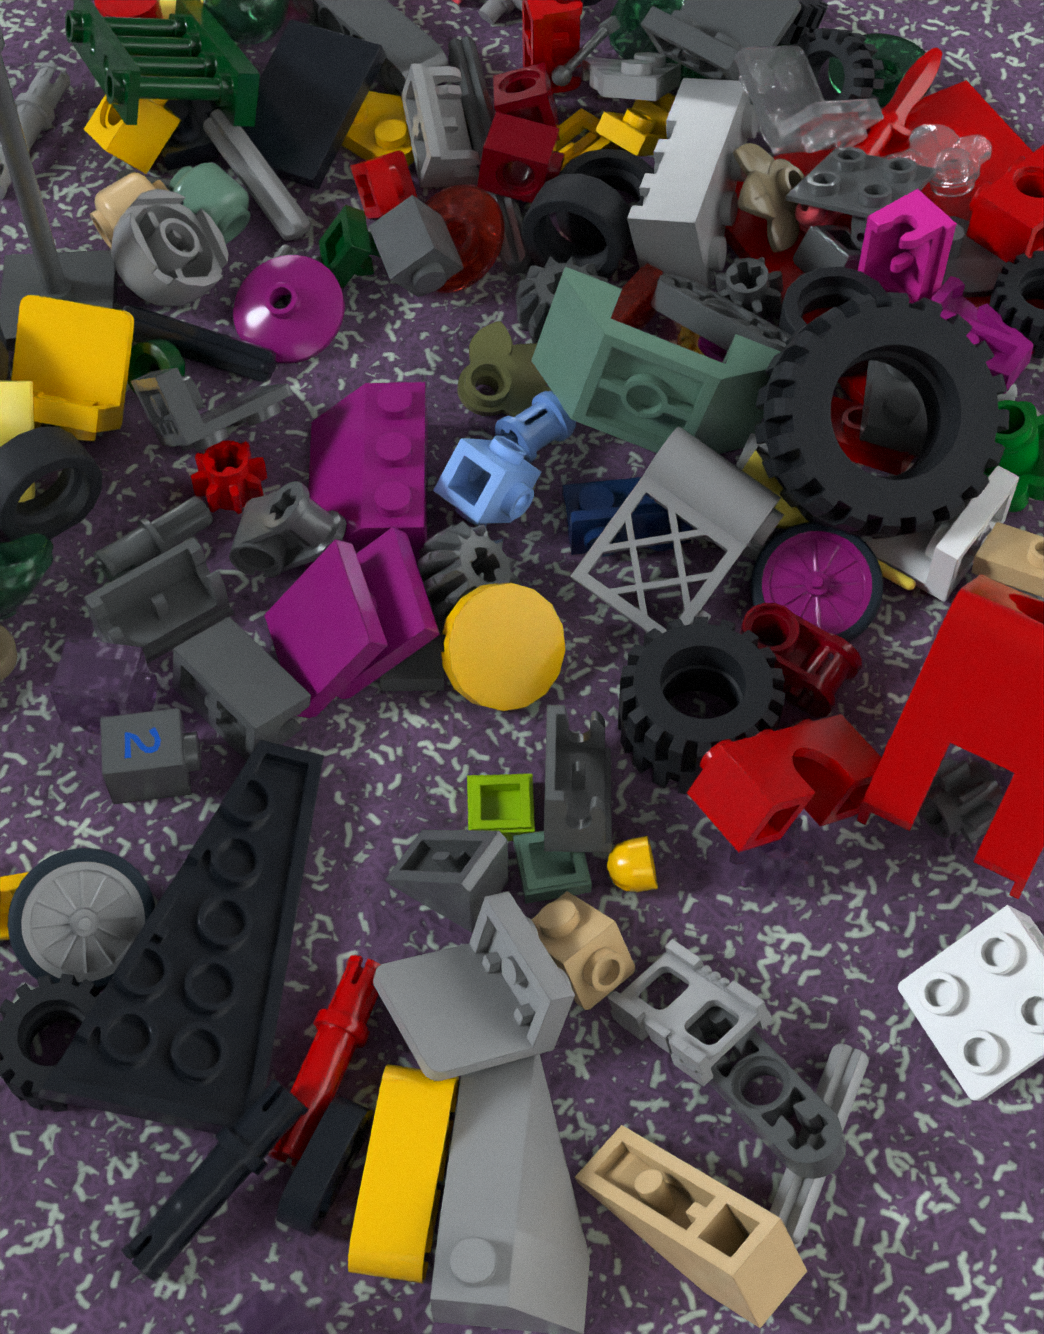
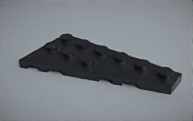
(200, 990)

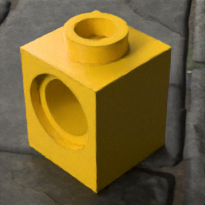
(137, 143)

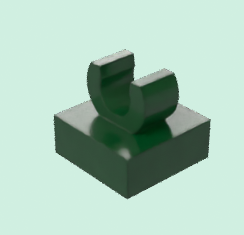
(348, 245)

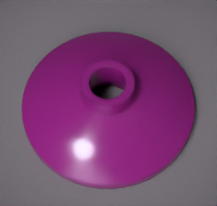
(306, 323)

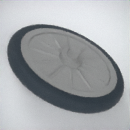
(78, 915)

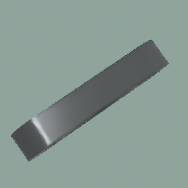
(712, 314)
(770, 1120)

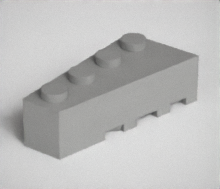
(694, 181)

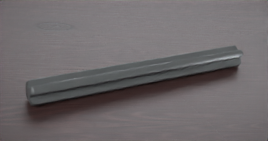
(478, 118)

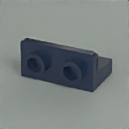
(593, 505)

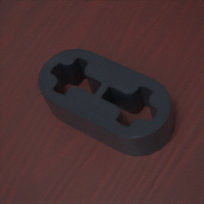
(324, 1165)

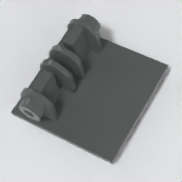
(859, 185)

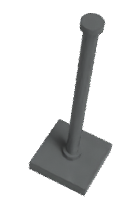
(68, 276)

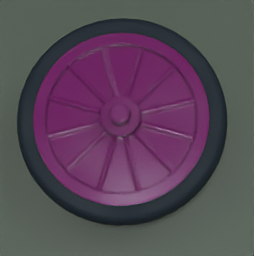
(820, 577)

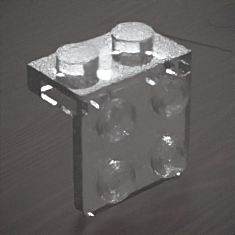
(792, 106)

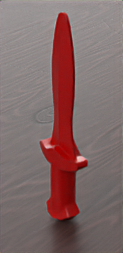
(909, 92)

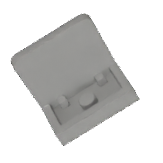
(479, 999)

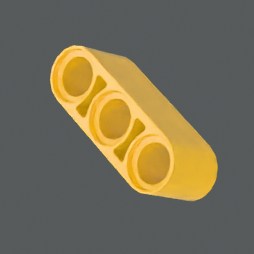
(401, 1175)

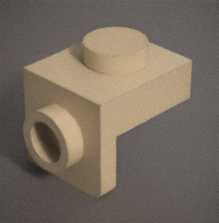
(585, 947)

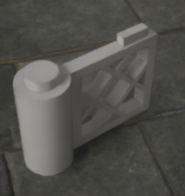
(708, 497)

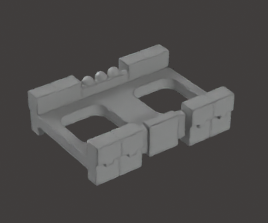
(670, 1025)

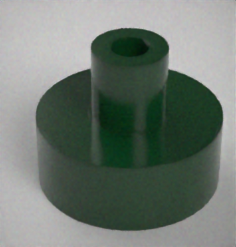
(153, 356)

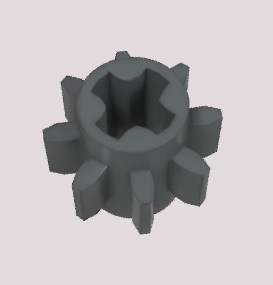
(751, 286)
(961, 800)

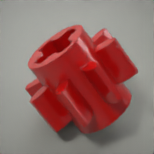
(228, 476)

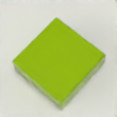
(501, 803)

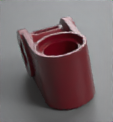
(804, 656)

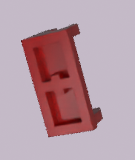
(551, 35)

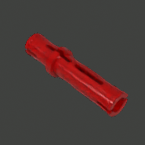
(338, 1035)

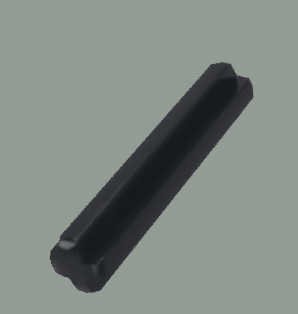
(204, 344)

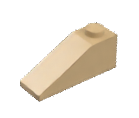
(696, 1224)

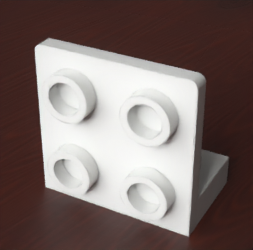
(946, 552)
(984, 1001)

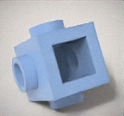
(488, 480)

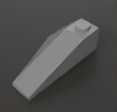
(508, 1214)

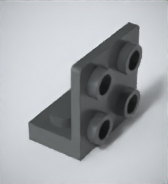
(712, 31)
(174, 404)

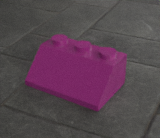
(374, 462)

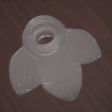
(955, 158)

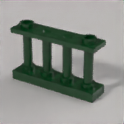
(164, 60)

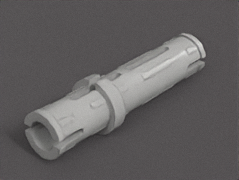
(36, 111)

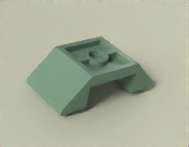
(641, 383)

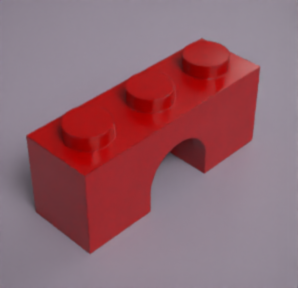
(765, 781)

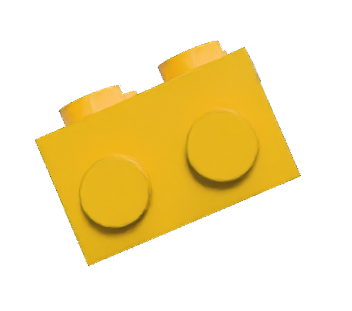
(76, 363)

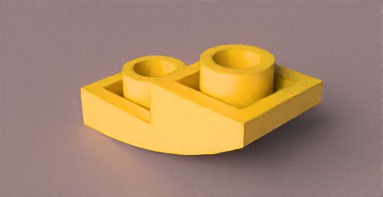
(639, 126)

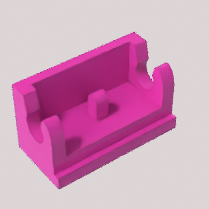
(908, 246)

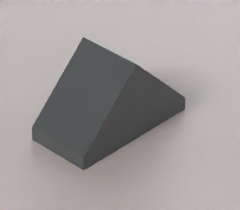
(453, 871)

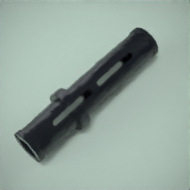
(214, 1180)

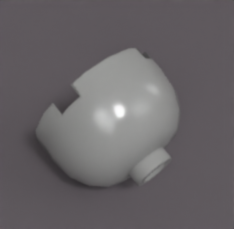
(167, 249)

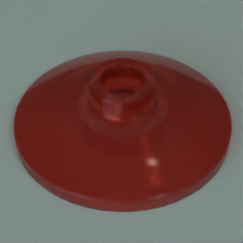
(478, 222)

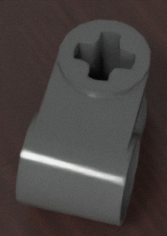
(283, 531)

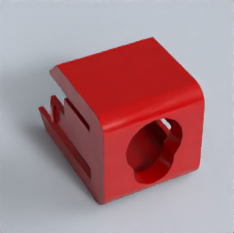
(988, 698)

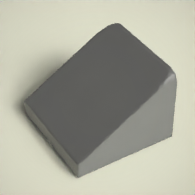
(827, 247)

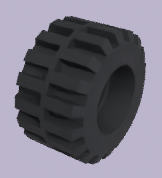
(688, 660)

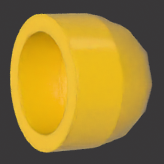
(633, 865)

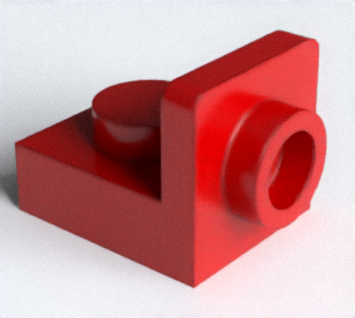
(383, 183)

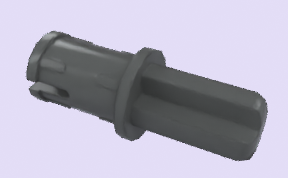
(153, 538)

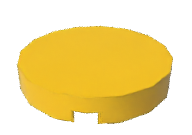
(503, 646)

